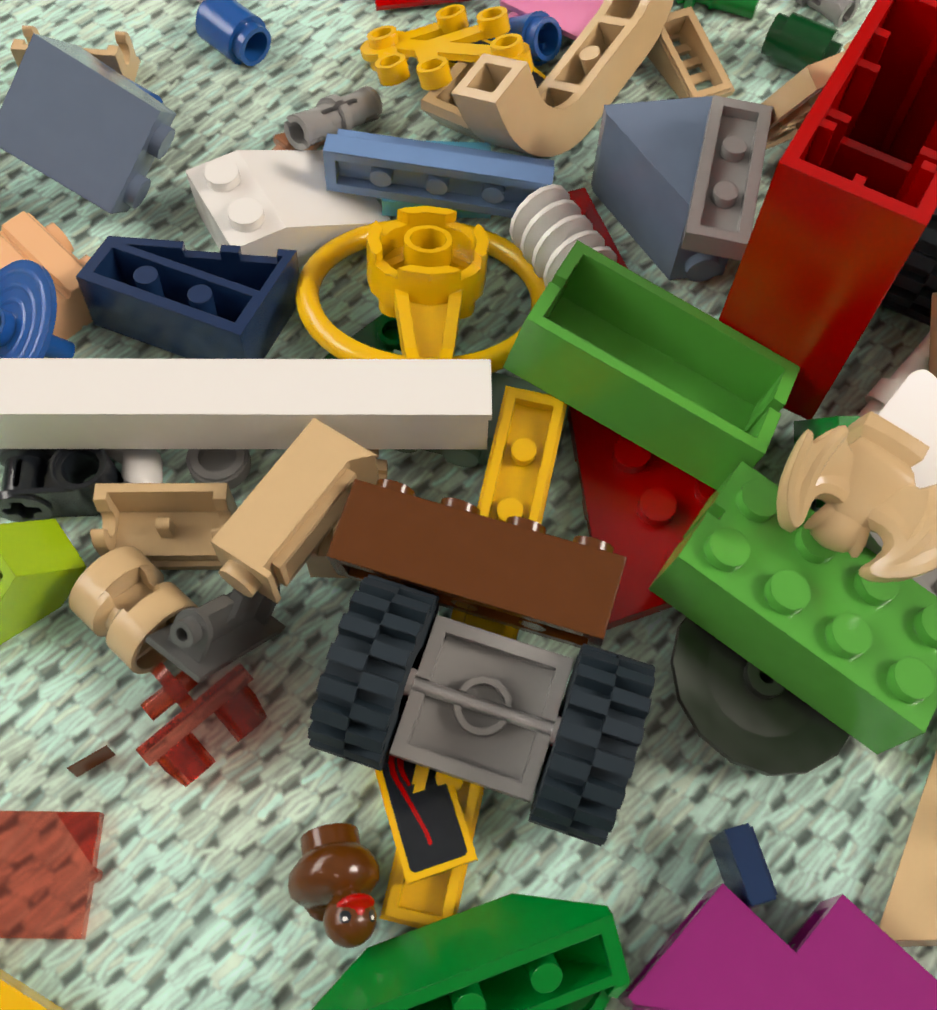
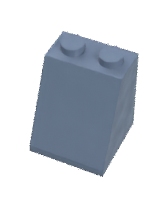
(84, 124)
(648, 176)

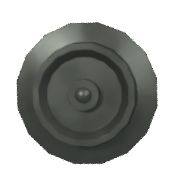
(746, 711)

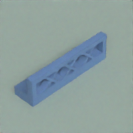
(431, 172)

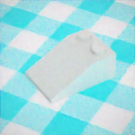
(275, 202)

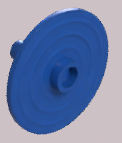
(29, 313)

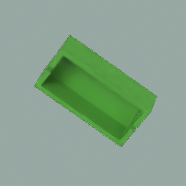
(652, 367)
(806, 614)

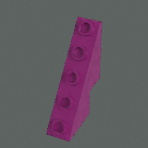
(736, 962)

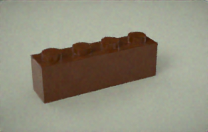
(479, 563)

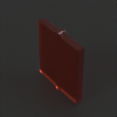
(48, 873)

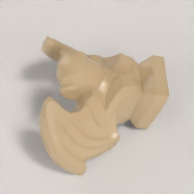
(865, 487)

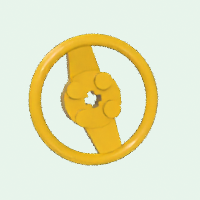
(424, 275)

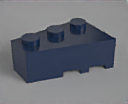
(191, 299)

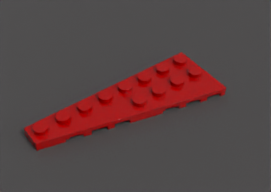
(630, 493)

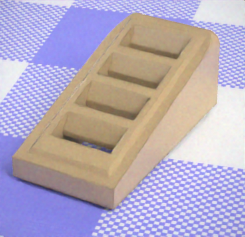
(685, 27)

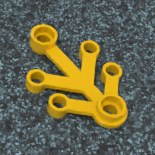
(439, 42)

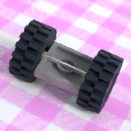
(482, 708)

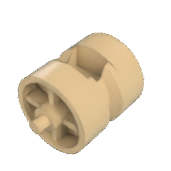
(125, 602)

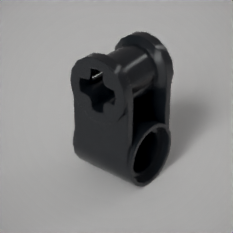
(50, 482)

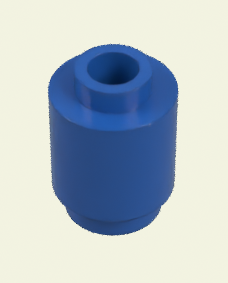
(233, 31)

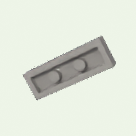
(727, 178)

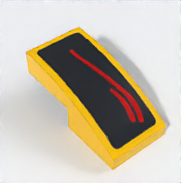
(425, 824)

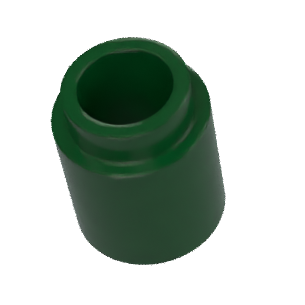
(799, 41)

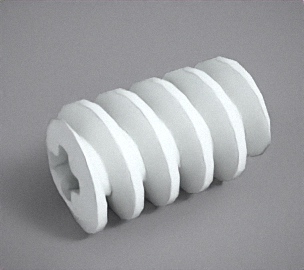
(548, 228)

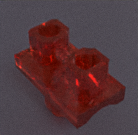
(174, 743)

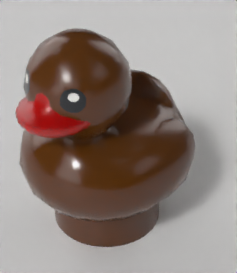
(336, 883)

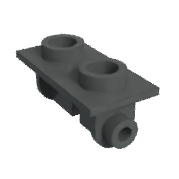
(216, 633)

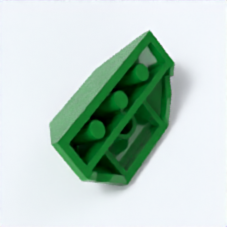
(492, 957)

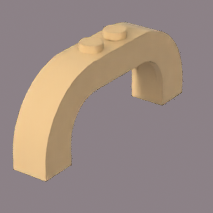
(512, 113)

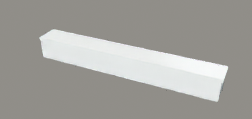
(242, 402)

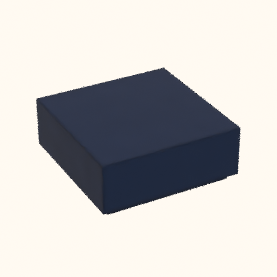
(743, 865)

